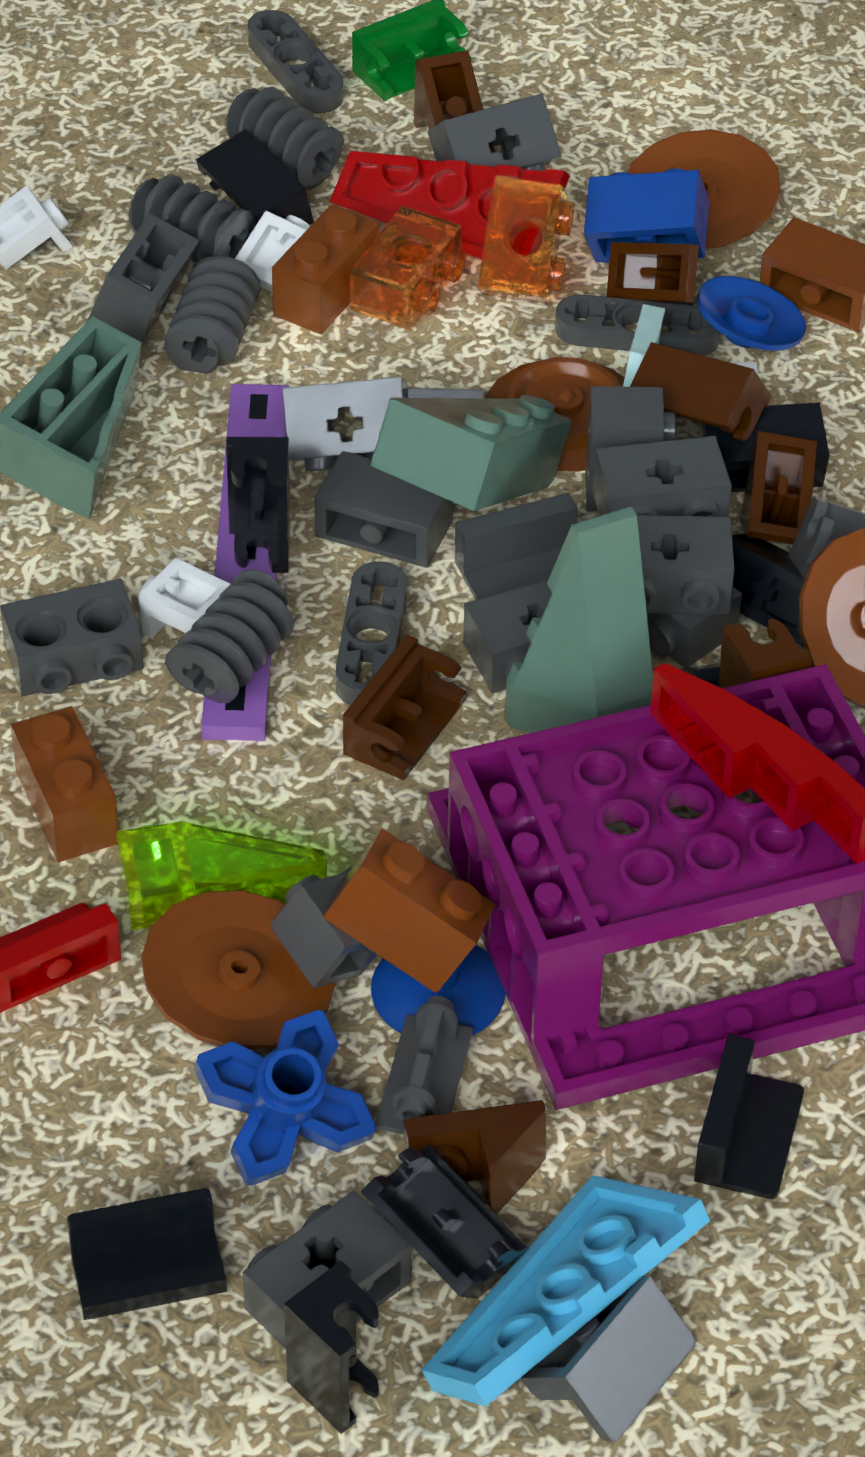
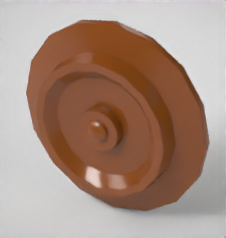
(735, 174)
(565, 385)
(835, 613)
(225, 971)

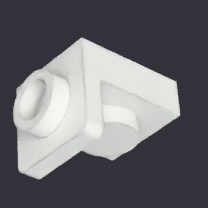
(27, 224)
(269, 243)
(177, 597)

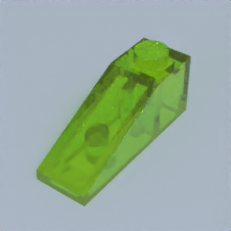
(185, 859)

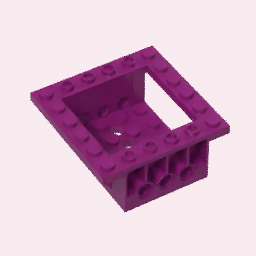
(533, 839)

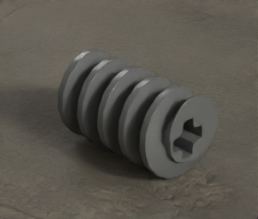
(288, 133)
(197, 213)
(212, 314)
(232, 637)

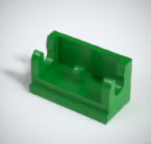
(388, 49)

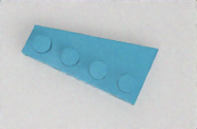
(564, 1279)

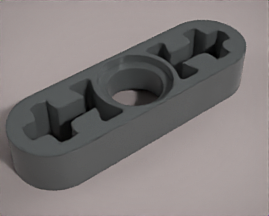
(295, 45)
(626, 311)
(363, 615)

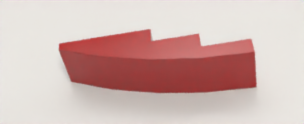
(752, 750)

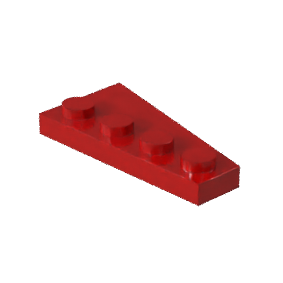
(451, 190)

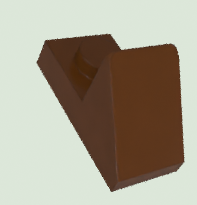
(445, 89)
(487, 1144)

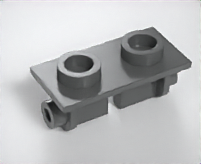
(425, 1065)

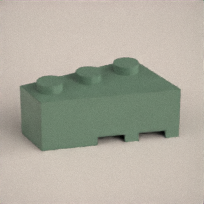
(70, 416)
(472, 447)

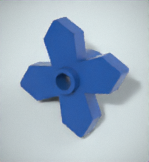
(284, 1097)

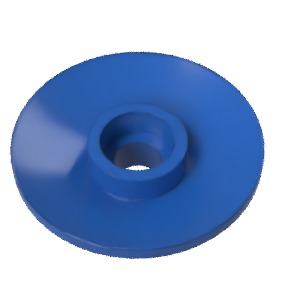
(751, 313)
(471, 988)

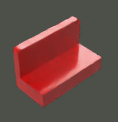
(56, 952)

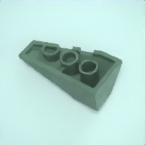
(593, 638)

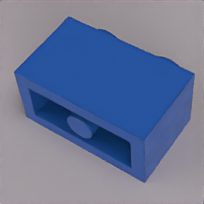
(646, 209)

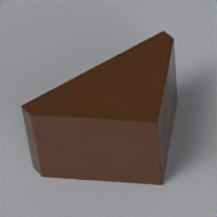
(653, 272)
(778, 487)

